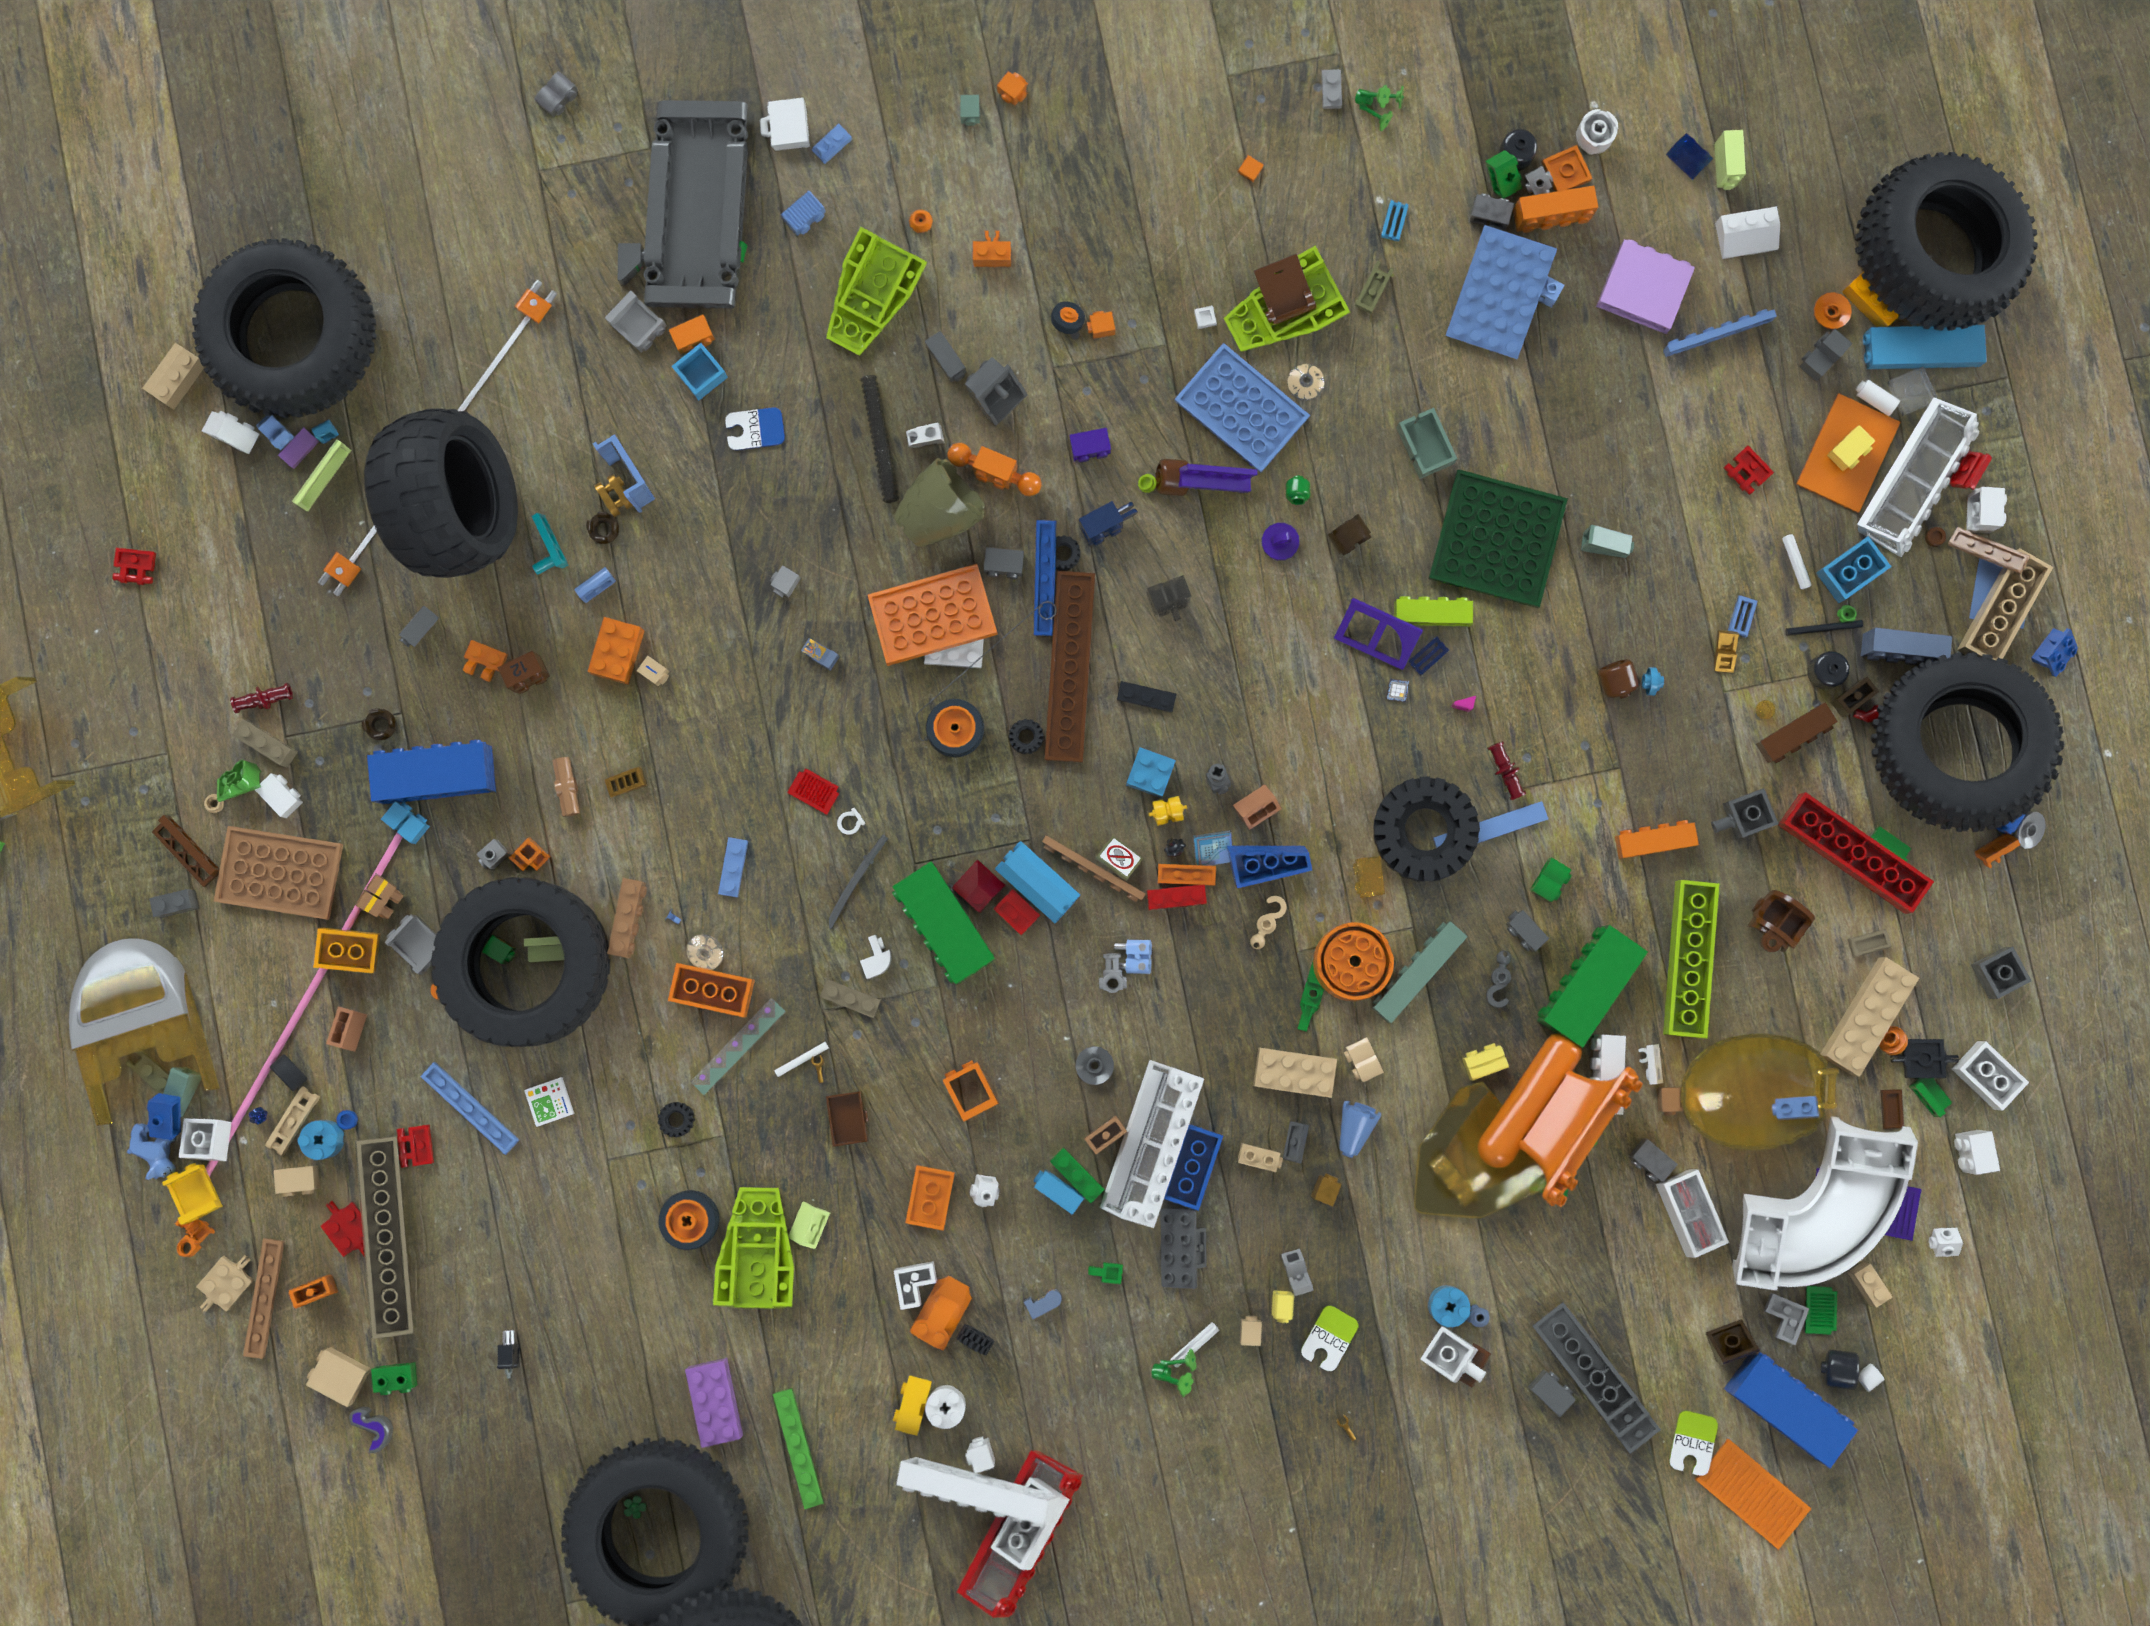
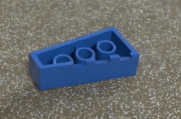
(1266, 863)

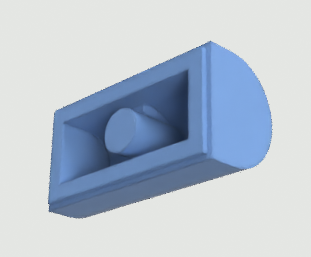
(595, 585)

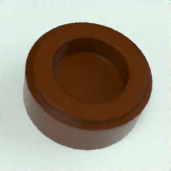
(1935, 536)

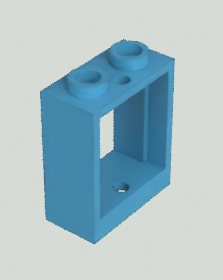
(1058, 1191)

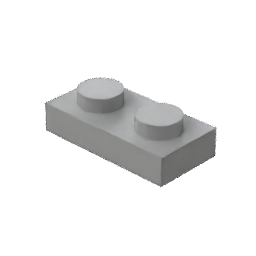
(1331, 89)

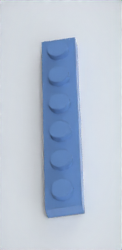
(1726, 329)

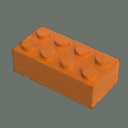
(1555, 209)
(711, 990)

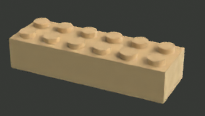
(2005, 609)
(1869, 1016)

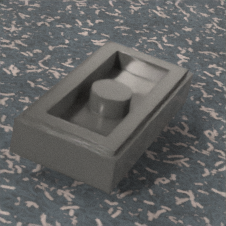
(1295, 1142)

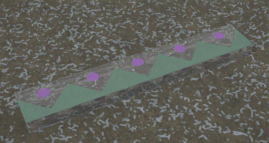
(738, 1046)

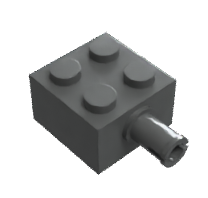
(1747, 815)

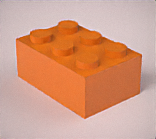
(616, 650)

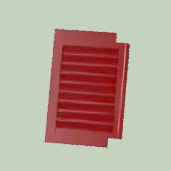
(814, 791)

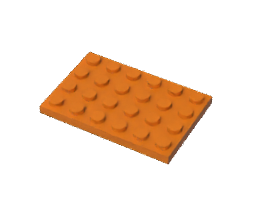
(932, 614)

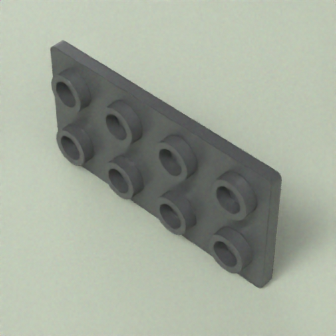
(1181, 1248)

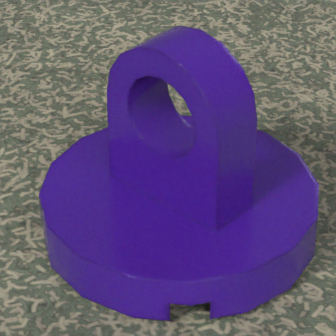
(1280, 541)

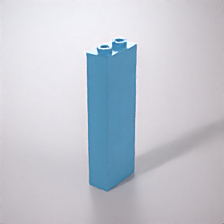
(1920, 347)

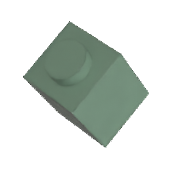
(970, 109)

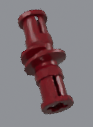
(261, 698)
(1508, 772)

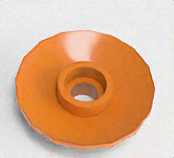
(1838, 305)

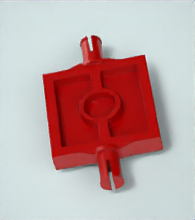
(344, 1228)

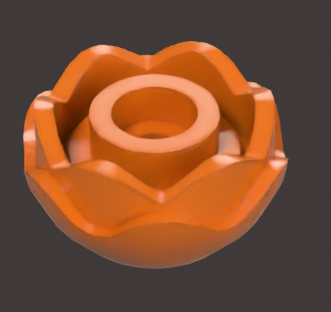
(920, 227)

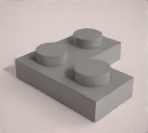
(1792, 1317)

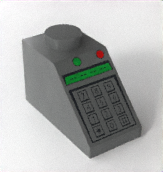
(629, 261)

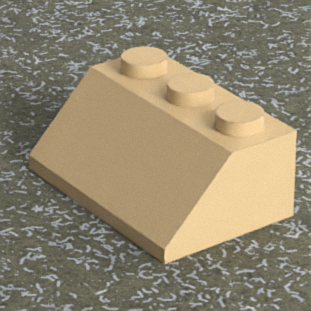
(174, 376)

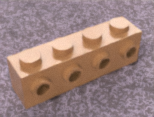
(626, 918)

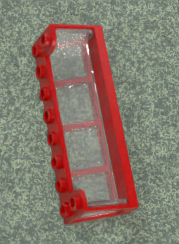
(991, 1579)

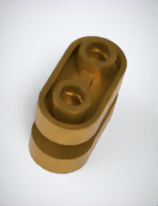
(615, 484)

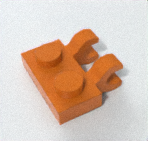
(483, 655)

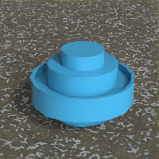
(1652, 681)

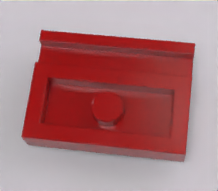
(1970, 470)
(1016, 912)

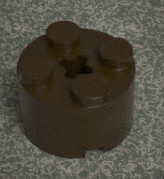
(1349, 534)

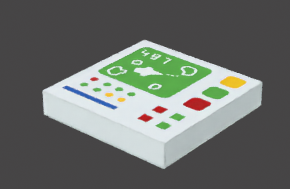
(549, 1102)

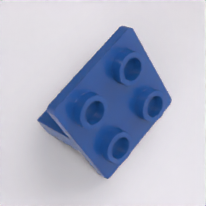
(2056, 651)

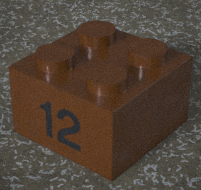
(524, 672)

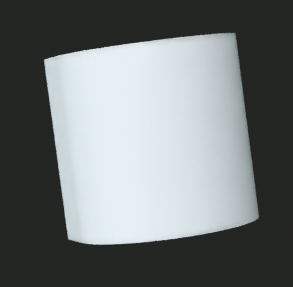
(1870, 1377)

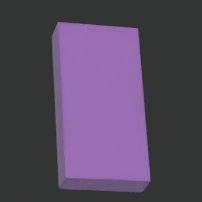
(298, 448)

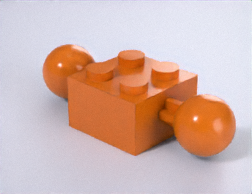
(994, 468)

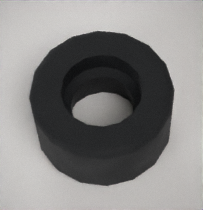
(288, 1072)

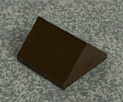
(1731, 1342)

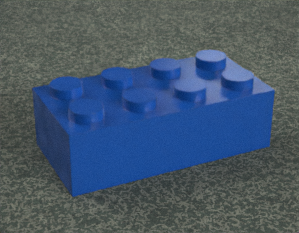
(1193, 1167)

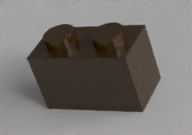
(1854, 697)

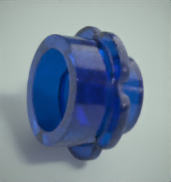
(258, 1115)

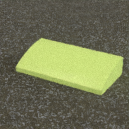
(321, 475)

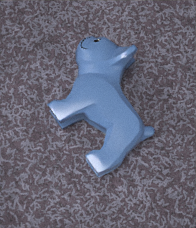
(154, 1153)

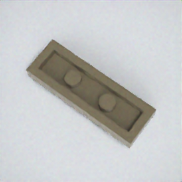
(850, 998)

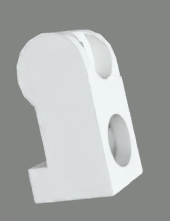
(925, 435)

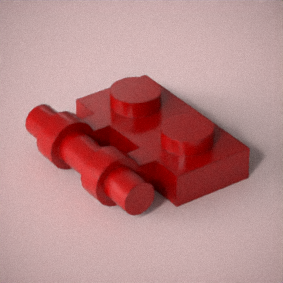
(1752, 465)
(137, 560)
(420, 1146)

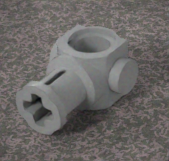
(1111, 973)

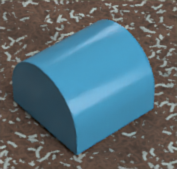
(325, 431)

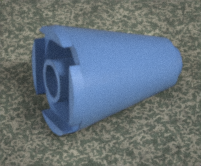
(1356, 1127)

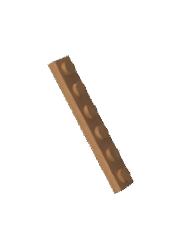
(1085, 865)
(263, 1298)

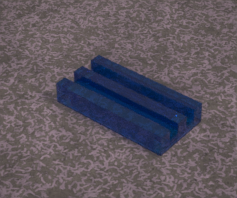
(1440, 645)

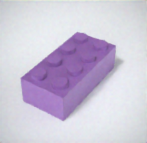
(714, 1402)

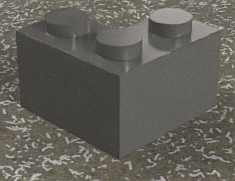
(1827, 351)

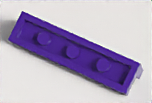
(1216, 478)

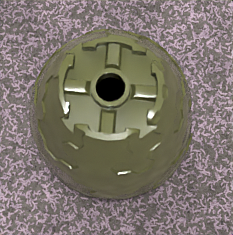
(938, 505)

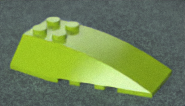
(871, 290)
(1249, 321)
(756, 1254)

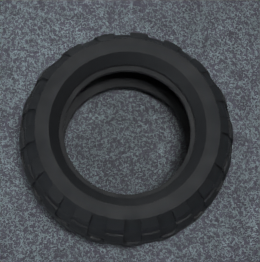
(441, 493)

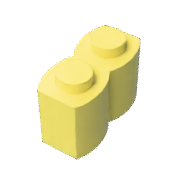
(1282, 1306)

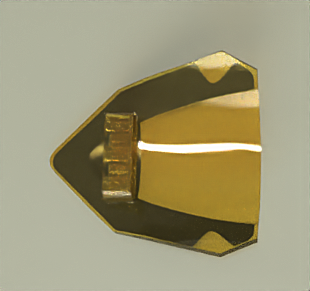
(1450, 1171)

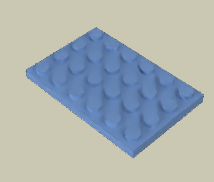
(1501, 292)
(1242, 408)

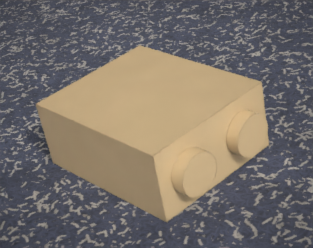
(338, 1376)

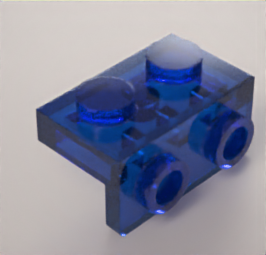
(1689, 156)

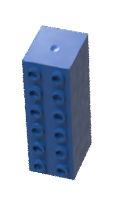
(431, 772)
(1791, 1408)

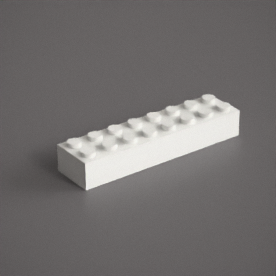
(978, 1491)

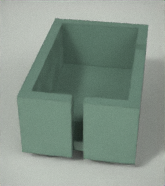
(1426, 443)

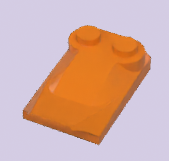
(942, 1312)

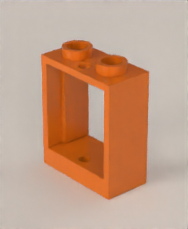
(979, 1108)

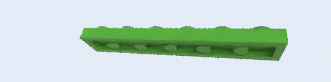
(798, 1448)

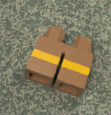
(384, 890)

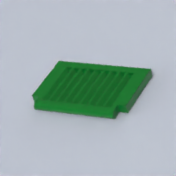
(1822, 1310)

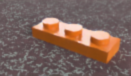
(1186, 874)

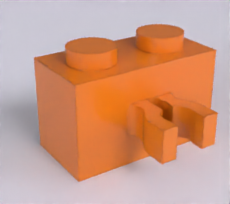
(992, 253)

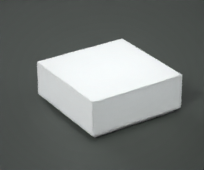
(1205, 317)

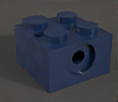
(1105, 522)

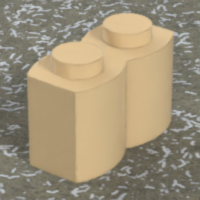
(1363, 1059)

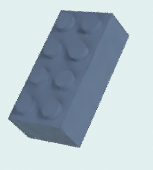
(1904, 646)

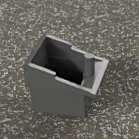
(995, 390)

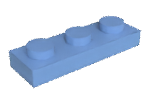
(733, 867)

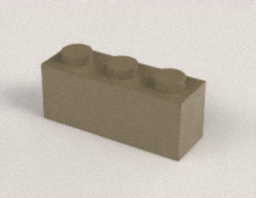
(265, 743)

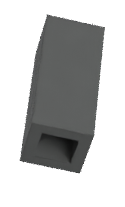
(946, 357)

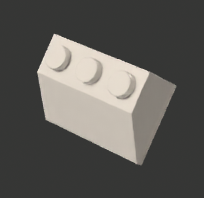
(1748, 232)

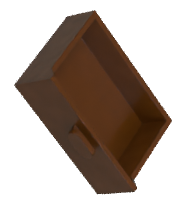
(847, 1118)

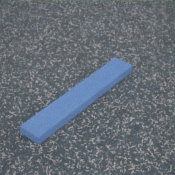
(1506, 822)
(470, 1108)

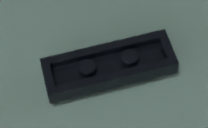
(1146, 696)

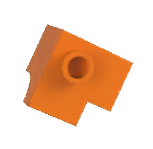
(529, 854)

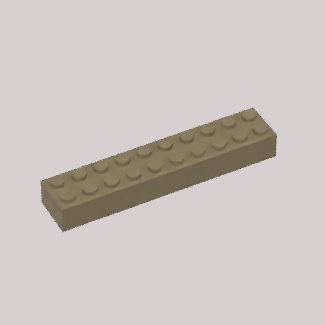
(384, 1237)

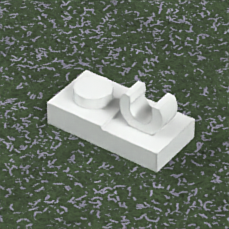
(1654, 1070)

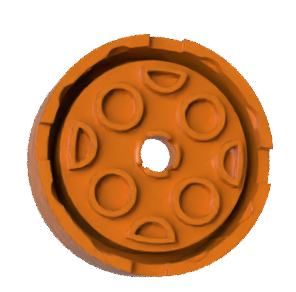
(1333, 964)

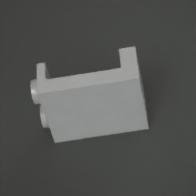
(635, 322)
(413, 942)

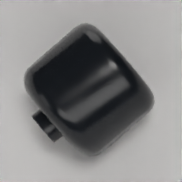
(1522, 145)
(1828, 670)
(1841, 1369)

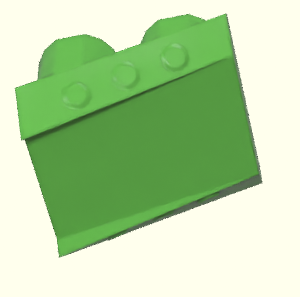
(239, 780)

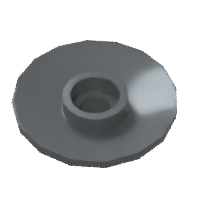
(1104, 1069)

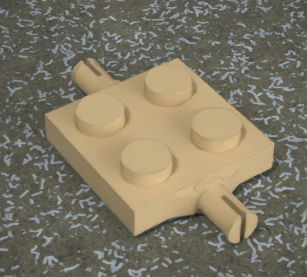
(225, 1283)

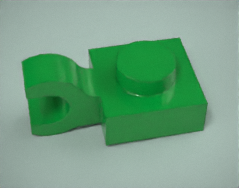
(1110, 1272)

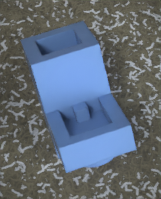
(275, 431)

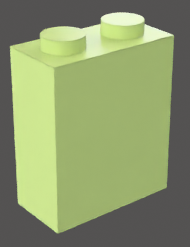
(1730, 159)

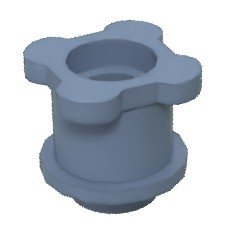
(1475, 1310)

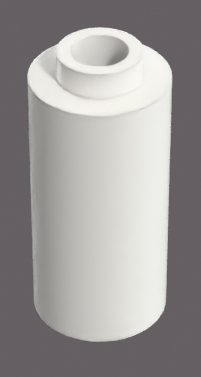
(1877, 397)

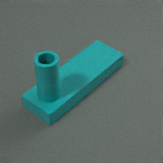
(556, 555)

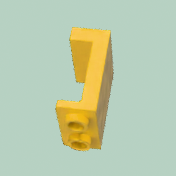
(192, 1193)

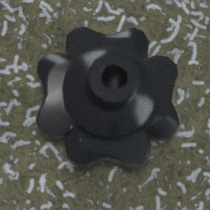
(1174, 847)

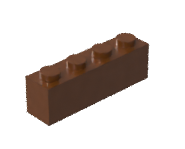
(1797, 732)

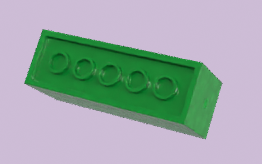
(943, 923)
(1592, 985)

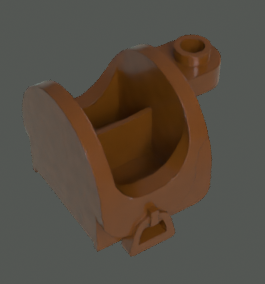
(1780, 920)

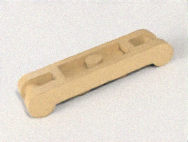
(292, 1121)

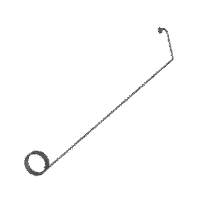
(1038, 608)

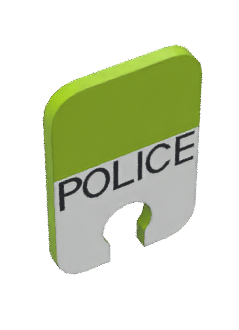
(1331, 1332)
(1696, 1437)

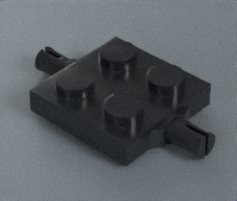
(1925, 1059)

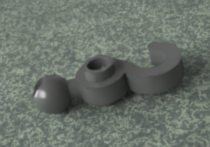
(1500, 978)

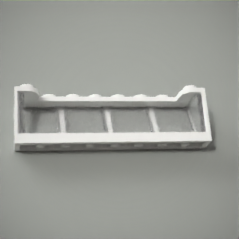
(1919, 476)
(1151, 1144)

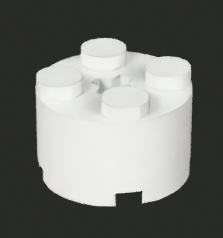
(1597, 131)
(938, 1415)

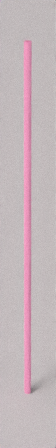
(300, 1009)

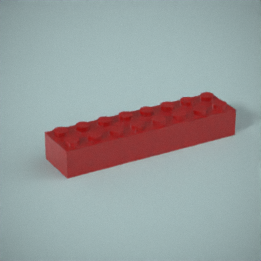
(1855, 853)

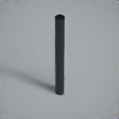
(1824, 627)

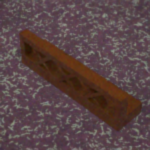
(190, 847)

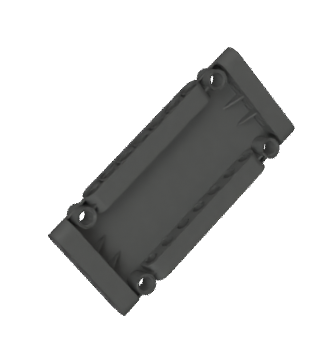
(696, 204)

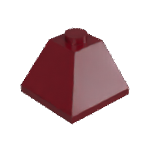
(978, 886)

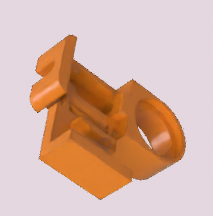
(195, 1232)

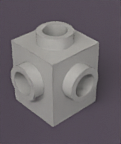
(1533, 176)

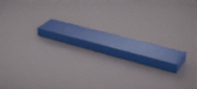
(1045, 576)

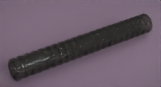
(879, 438)

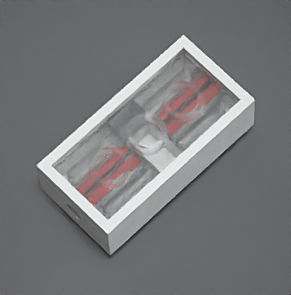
(1692, 1213)

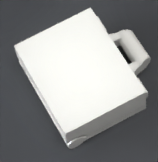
(787, 124)

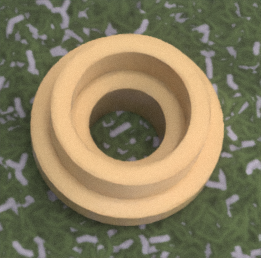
(208, 804)

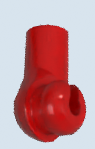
(1867, 716)

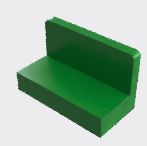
(1891, 842)
(1931, 1096)

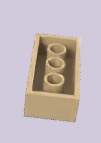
(1295, 1072)

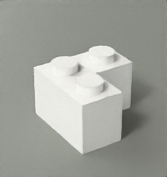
(227, 429)
(908, 1282)

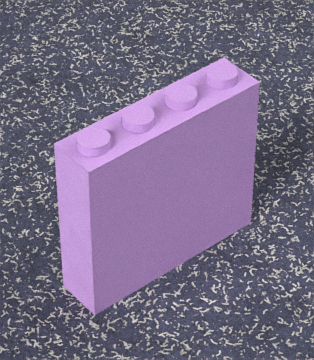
(1645, 286)

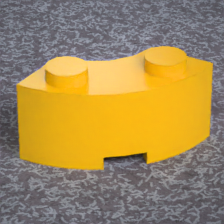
(913, 1405)

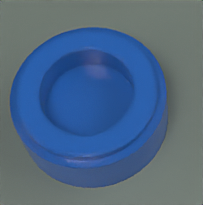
(347, 1119)

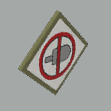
(1119, 858)

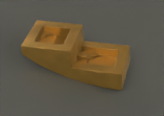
(1726, 651)

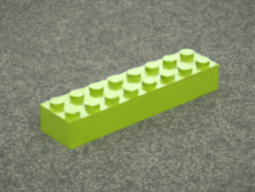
(1691, 959)

